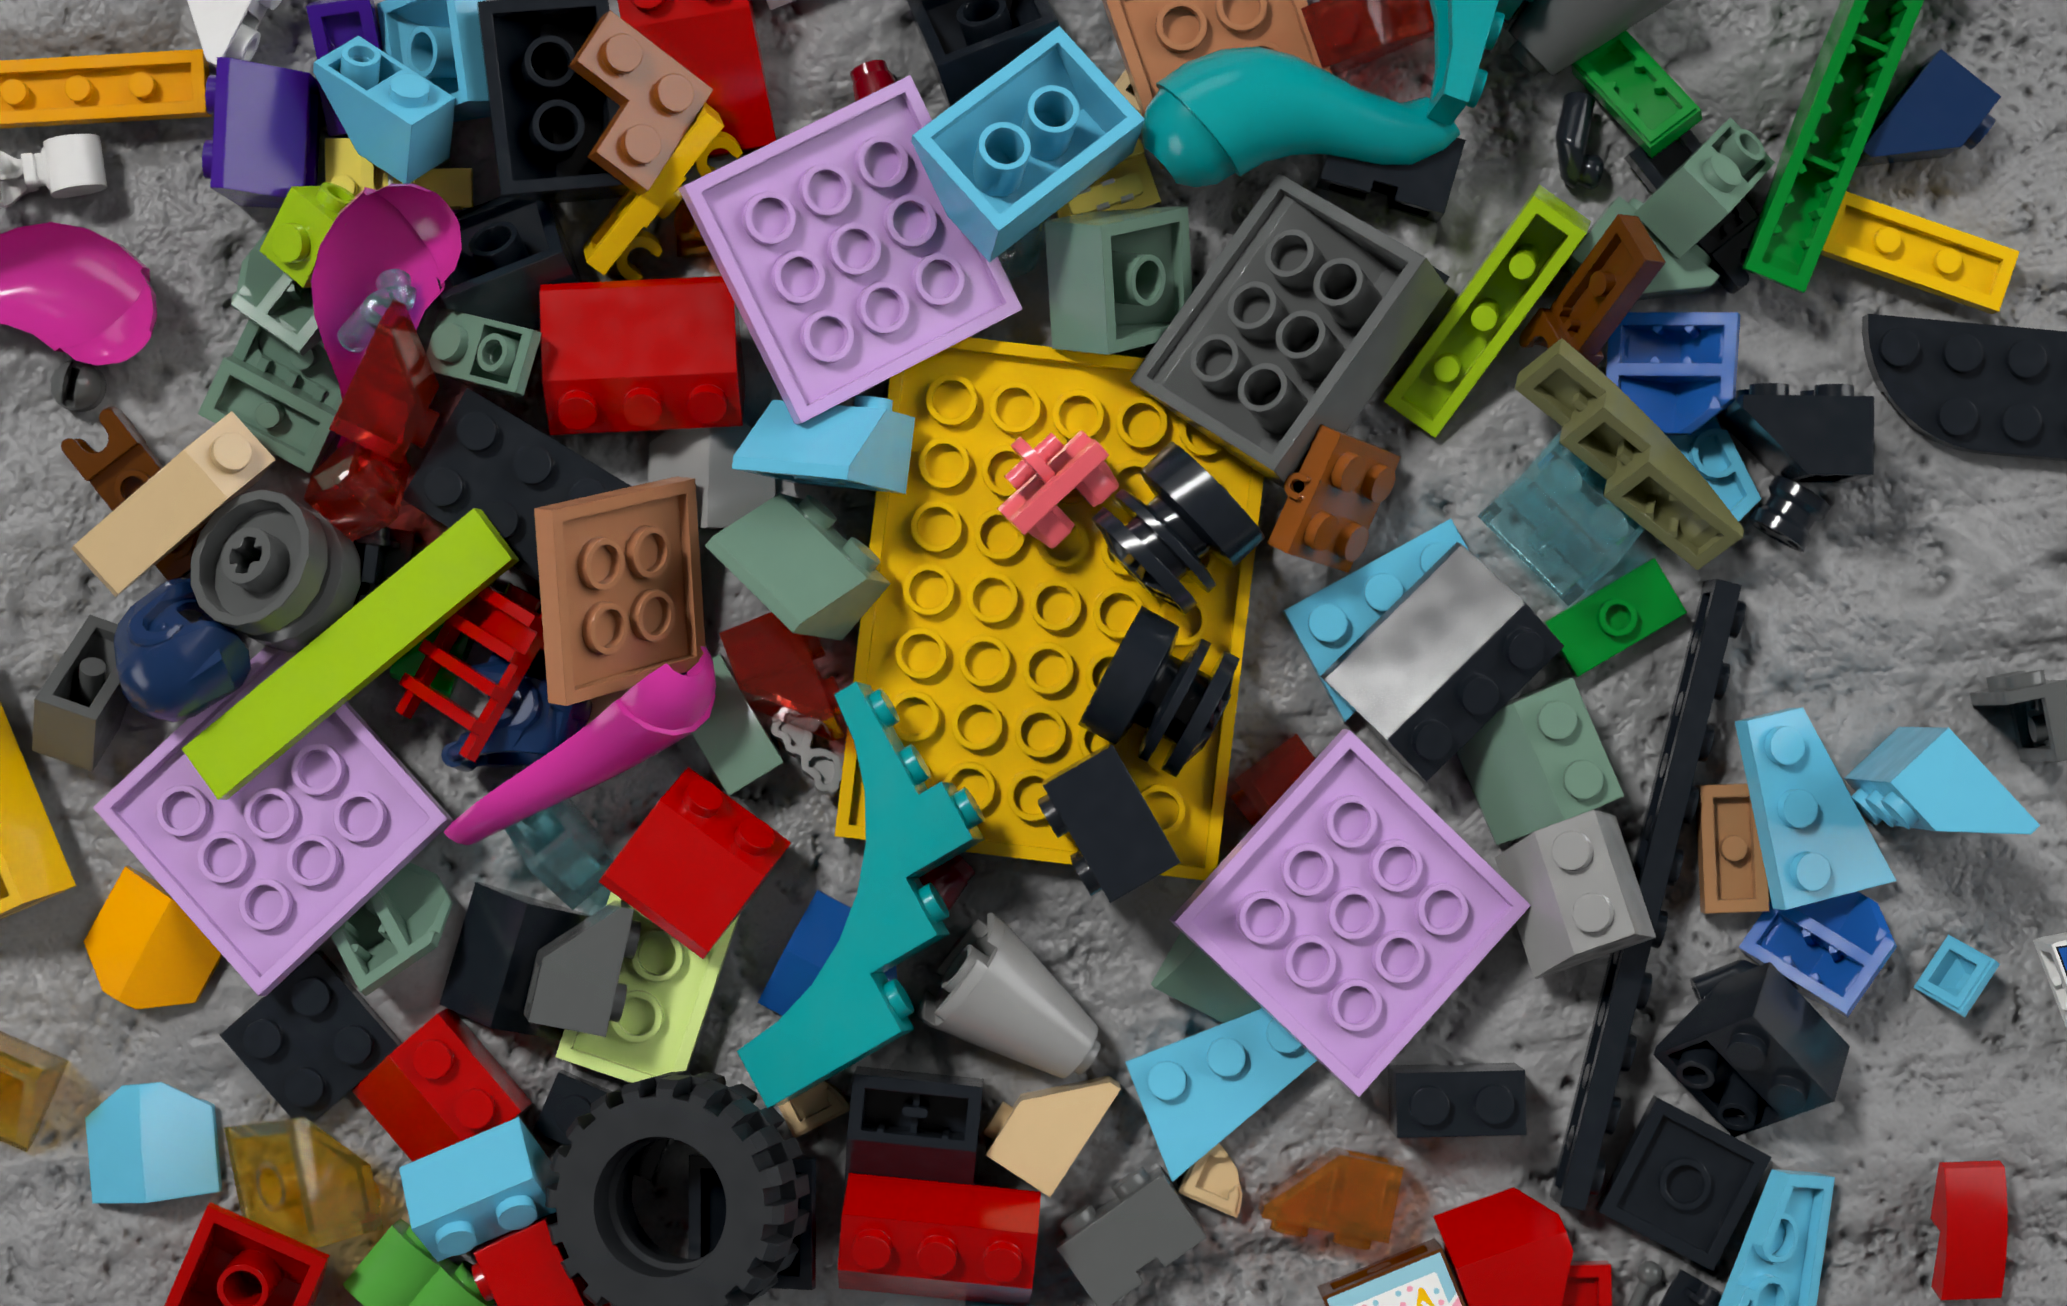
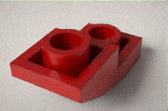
(1973, 1230)

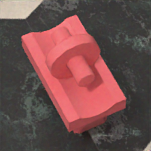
(1047, 477)

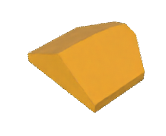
(148, 946)

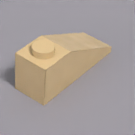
(174, 503)

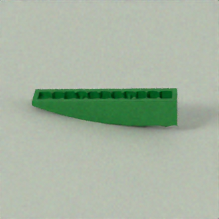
(1828, 137)

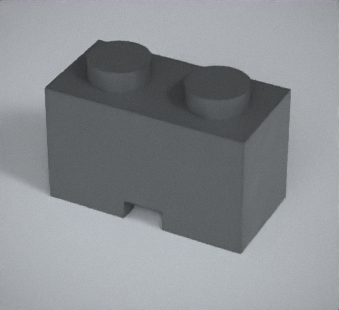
(1127, 1233)

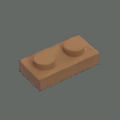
(1729, 851)

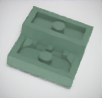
(278, 396)

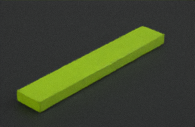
(350, 654)

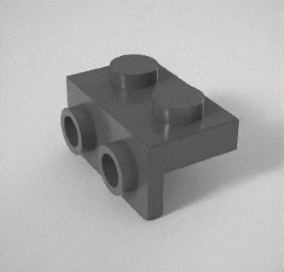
(2036, 711)

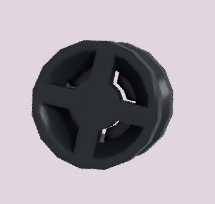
(1789, 513)

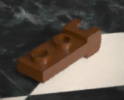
(1599, 291)
(121, 471)

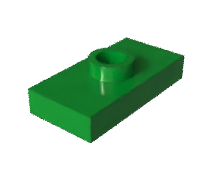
(1637, 93)
(1615, 617)

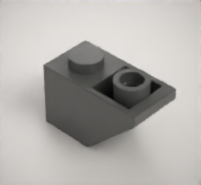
(579, 973)

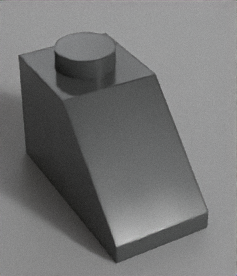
(81, 699)

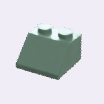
(1116, 277)
(801, 566)
(1538, 763)

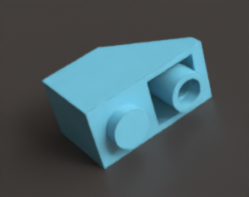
(387, 109)

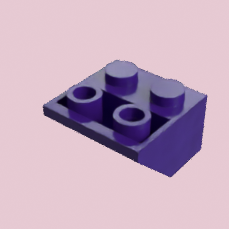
(261, 132)

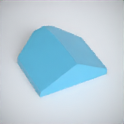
(152, 1145)

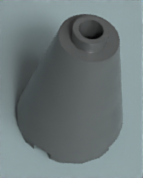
(1564, 31)

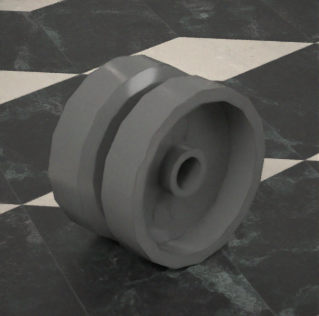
(274, 570)

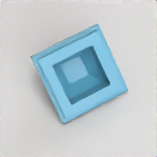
(1956, 975)

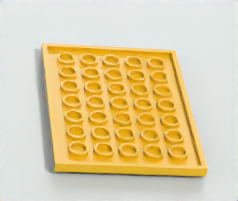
(1003, 639)

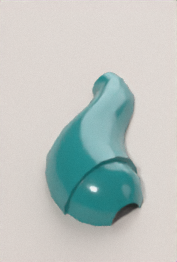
(1265, 105)

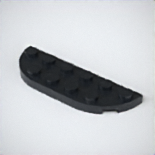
(1974, 383)

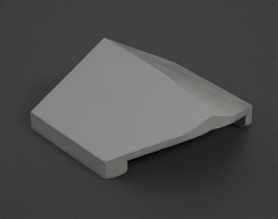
(707, 456)

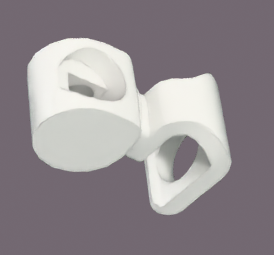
(67, 166)

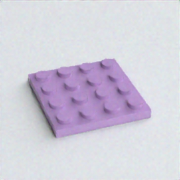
(845, 253)
(289, 848)
(1350, 912)

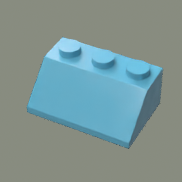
(1026, 142)
(1934, 784)

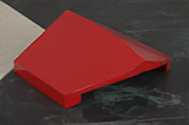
(1507, 1250)

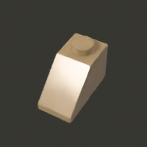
(1048, 1129)

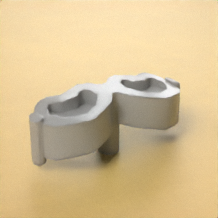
(816, 763)

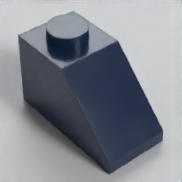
(1932, 115)

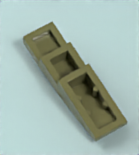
(1640, 463)

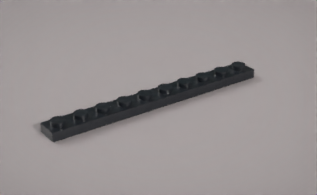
(1655, 866)

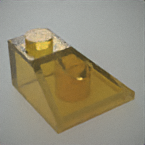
(302, 1181)

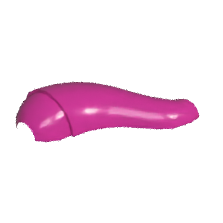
(383, 231)
(76, 292)
(626, 733)

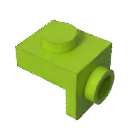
(301, 228)

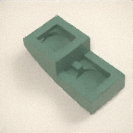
(734, 736)

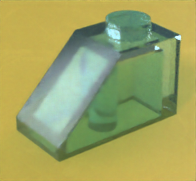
(562, 851)

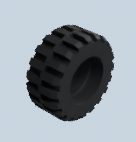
(598, 1208)

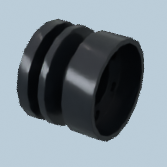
(1177, 528)
(1160, 692)

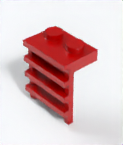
(499, 621)

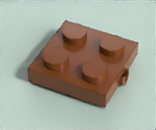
(1340, 497)

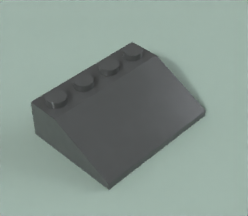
(1290, 330)

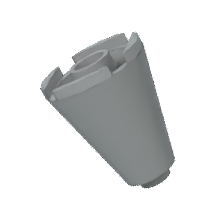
(1009, 1003)

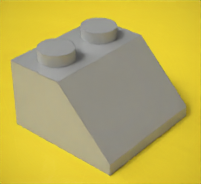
(1578, 893)

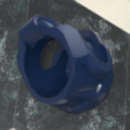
(175, 665)
(528, 724)

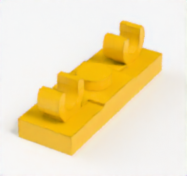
(622, 227)

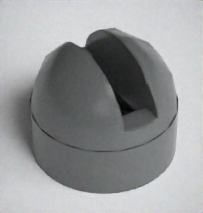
(89, 387)

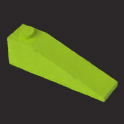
(1488, 310)

